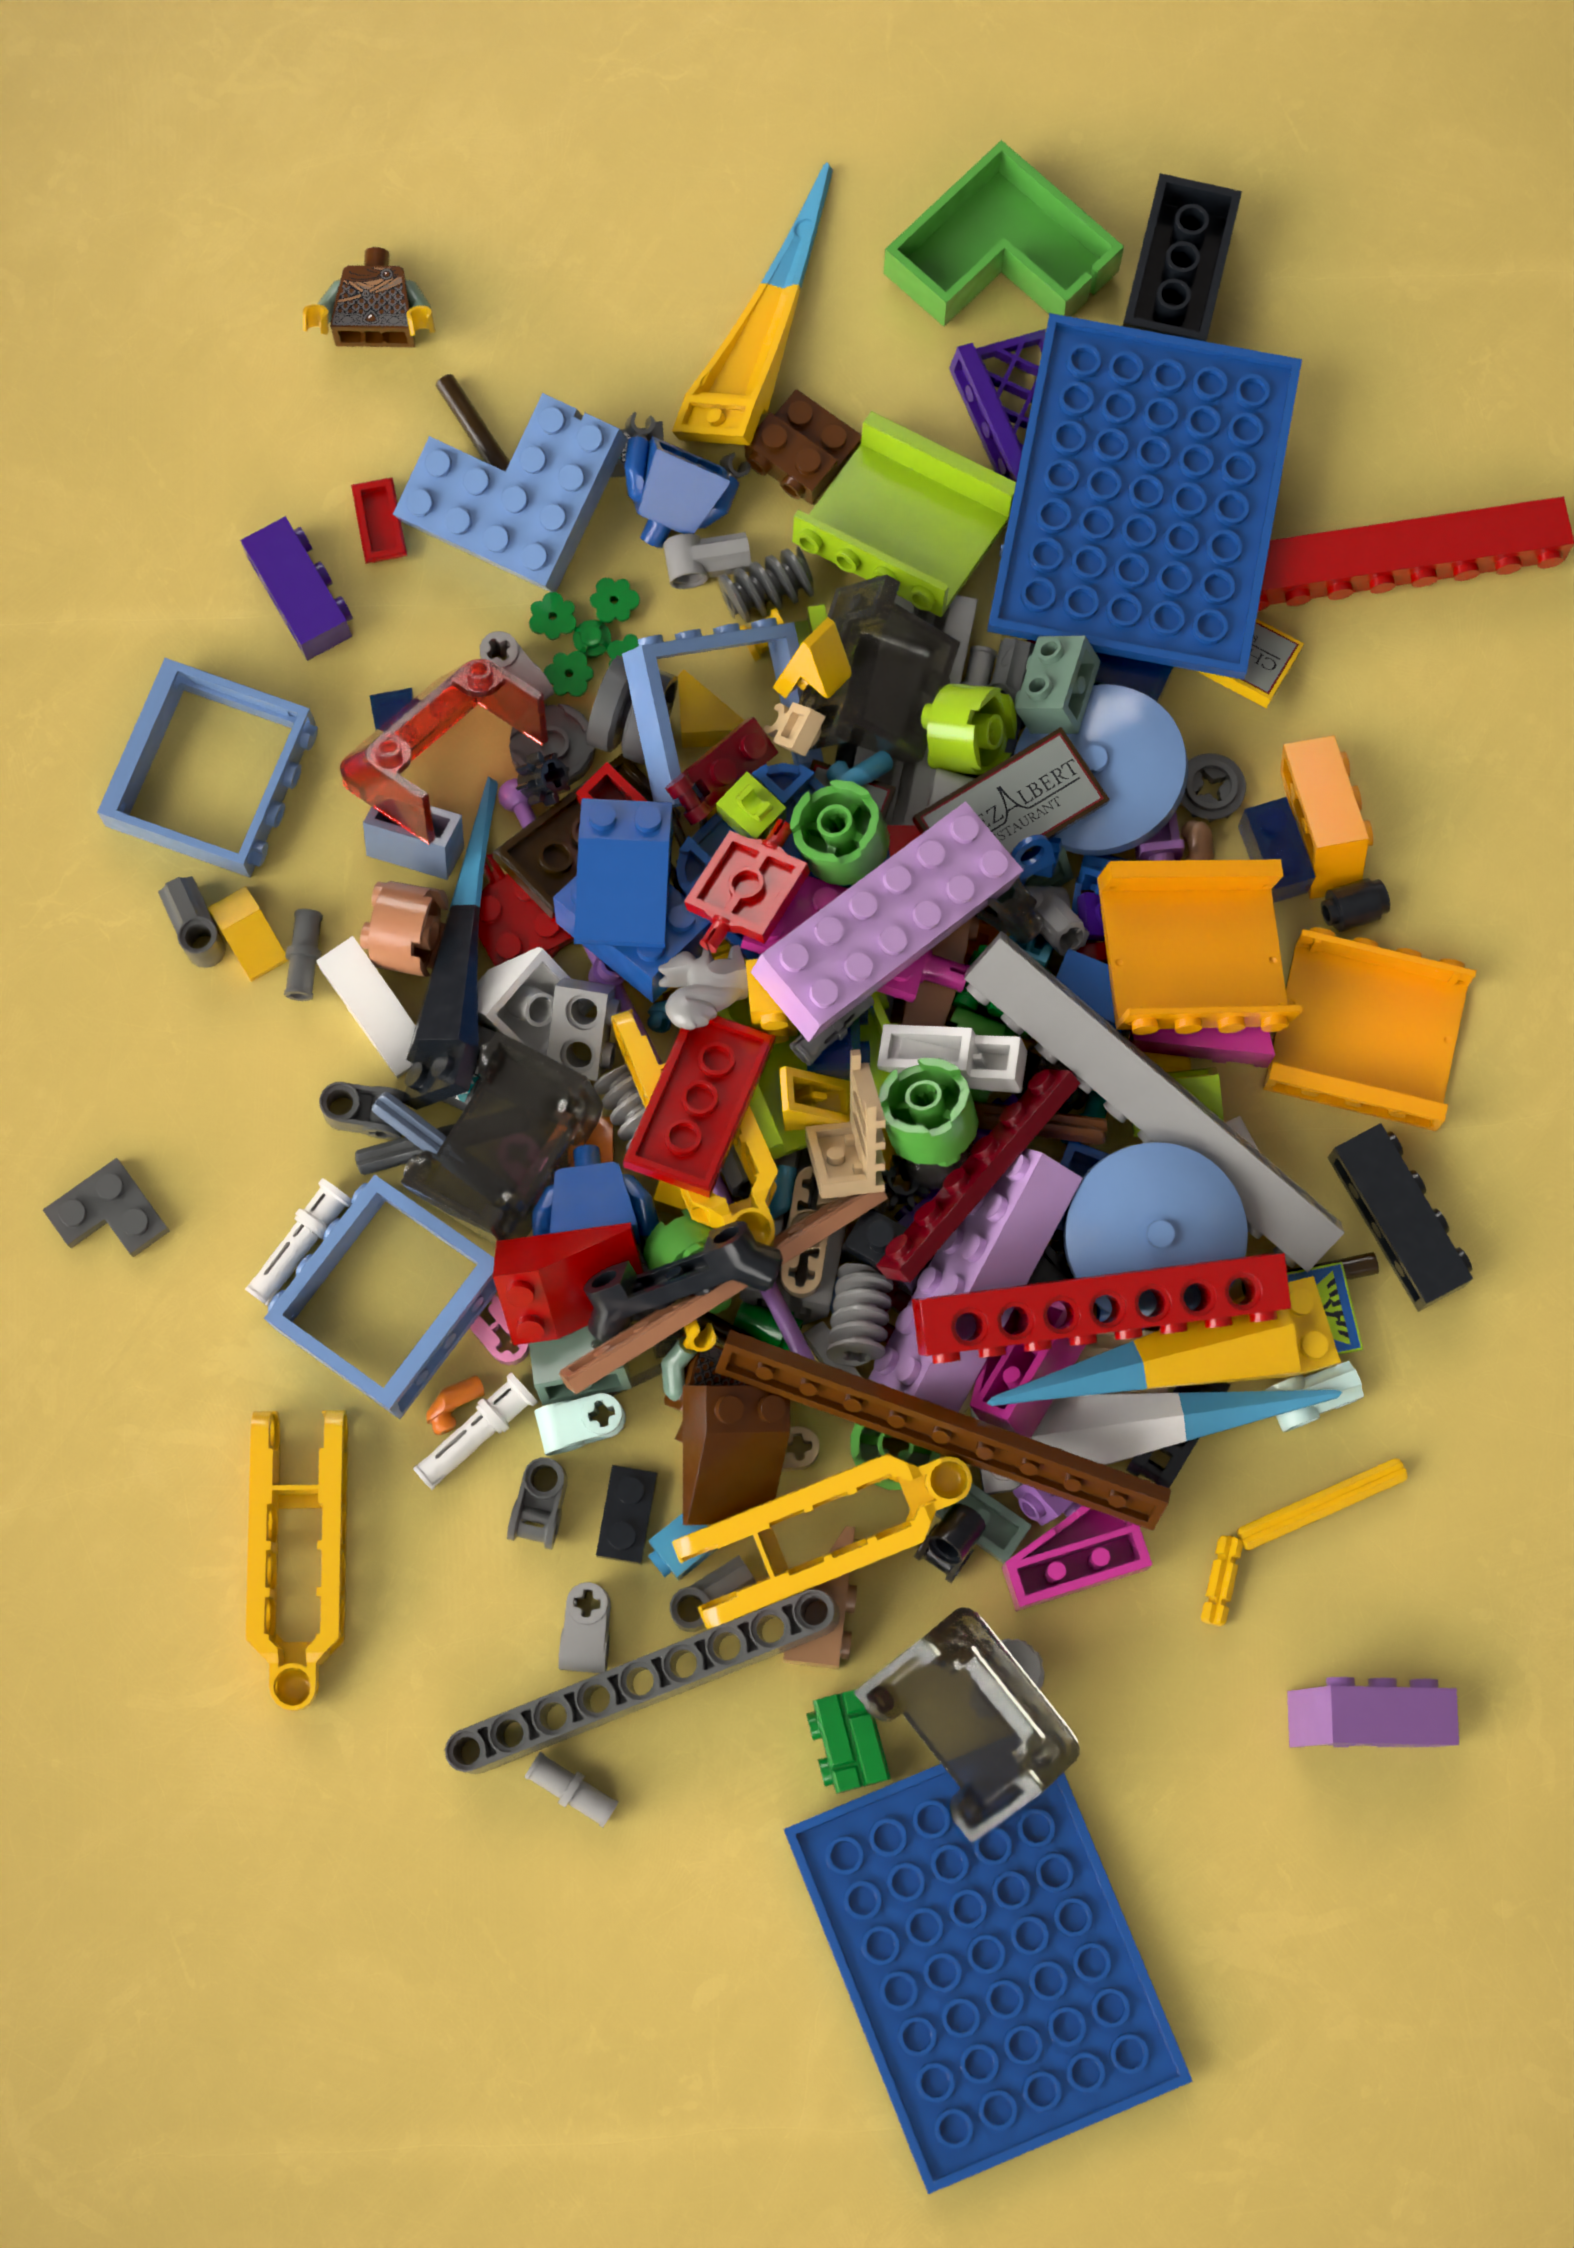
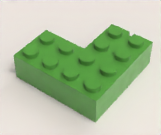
(1008, 223)

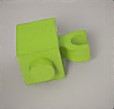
(750, 808)

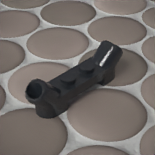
(727, 1255)

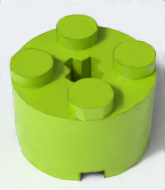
(969, 728)

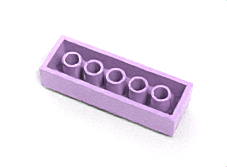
(886, 921)
(988, 1250)

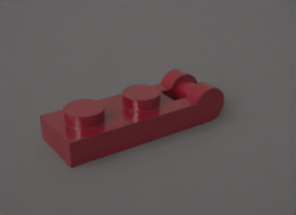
(720, 768)

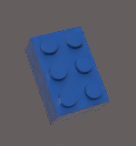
(641, 964)

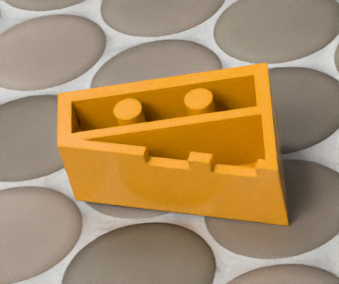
(1326, 811)

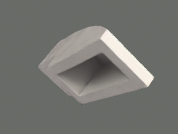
(370, 1002)
(983, 1060)

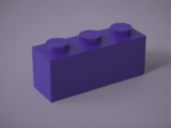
(298, 587)

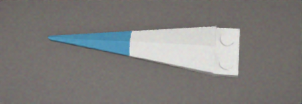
(1130, 1425)

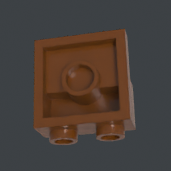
(802, 447)

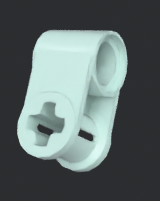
(570, 1423)

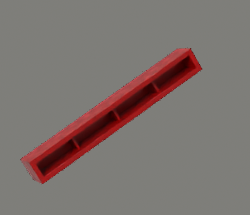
(1416, 552)

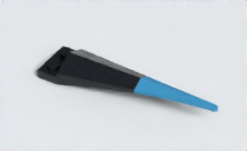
(447, 1029)

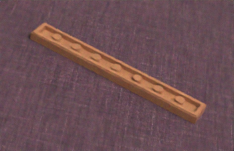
(687, 1309)

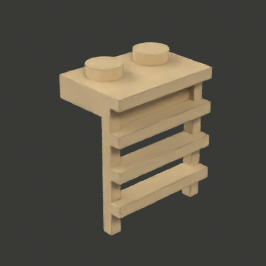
(849, 1154)

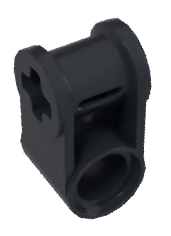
(952, 1540)

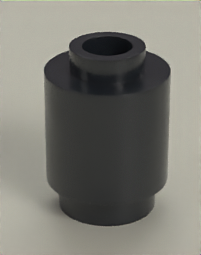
(1355, 904)

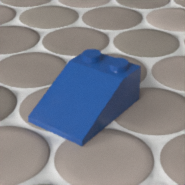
(623, 873)

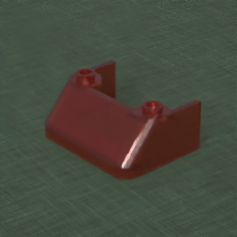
(376, 764)

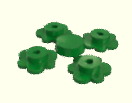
(590, 637)

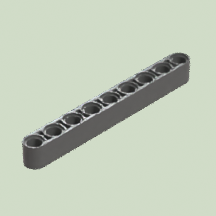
(620, 1680)

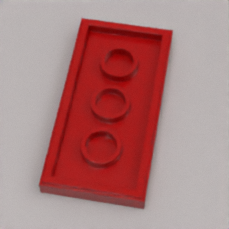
(699, 1104)

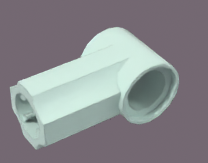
(1340, 1377)

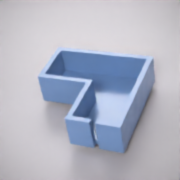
(533, 511)

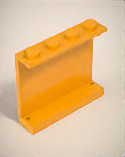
(1194, 945)
(1371, 1028)

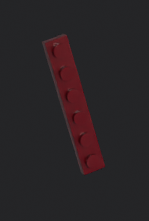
(971, 1182)

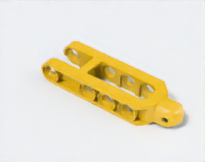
(748, 1144)
(924, 1487)
(296, 1664)

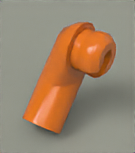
(449, 1398)

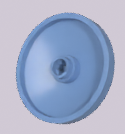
(1137, 762)
(1153, 1211)

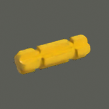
(1222, 1580)

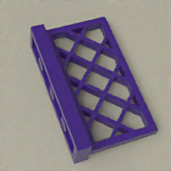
(984, 403)

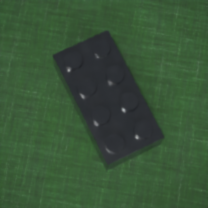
(1182, 258)

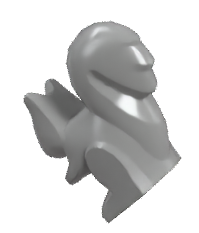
(703, 986)

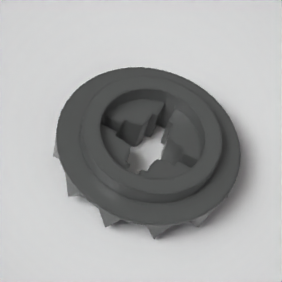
(1214, 769)

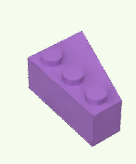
(1373, 1714)

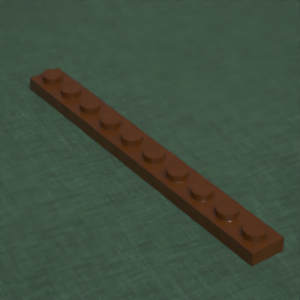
(942, 1430)

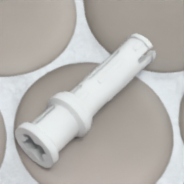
(309, 1227)
(491, 1416)

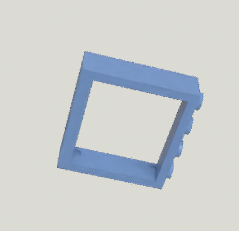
(650, 701)
(147, 736)
(438, 1339)

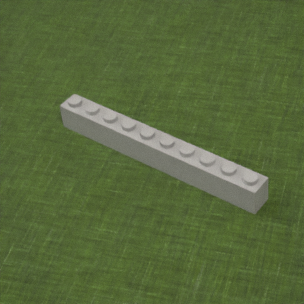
(1148, 1096)

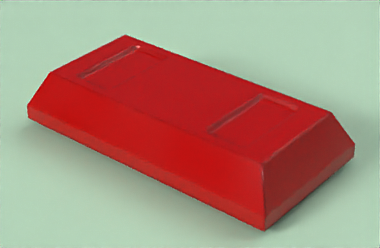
(378, 527)

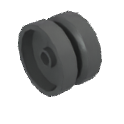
(614, 715)

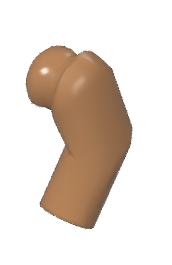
(1199, 840)

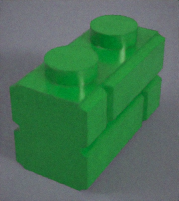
(849, 1741)

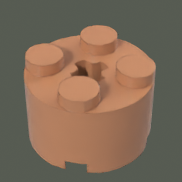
(404, 927)

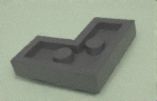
(112, 1199)

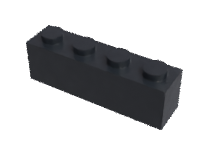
(1400, 1216)

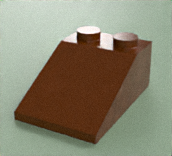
(731, 1449)

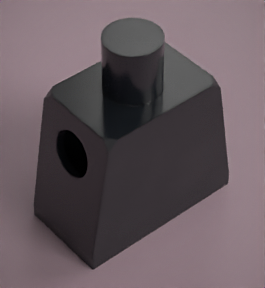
(868, 1244)

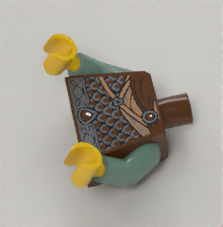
(371, 306)
(691, 1363)

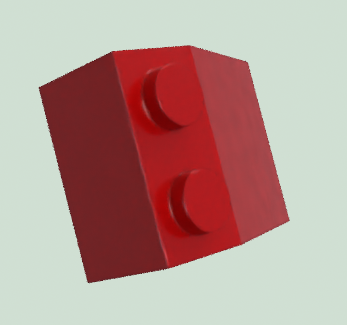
(545, 1278)

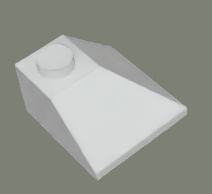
(520, 997)

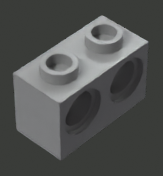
(571, 1026)

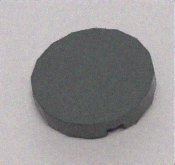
(566, 737)

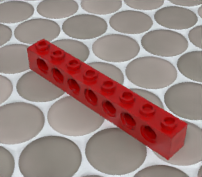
(1262, 1275)

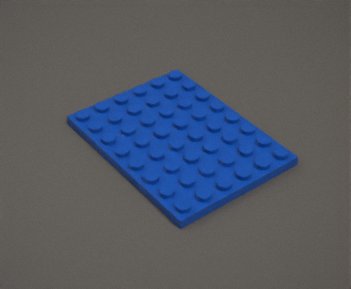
(1146, 495)
(985, 1971)

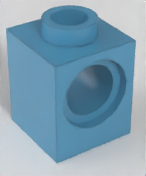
(664, 1555)

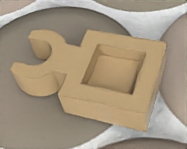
(796, 728)

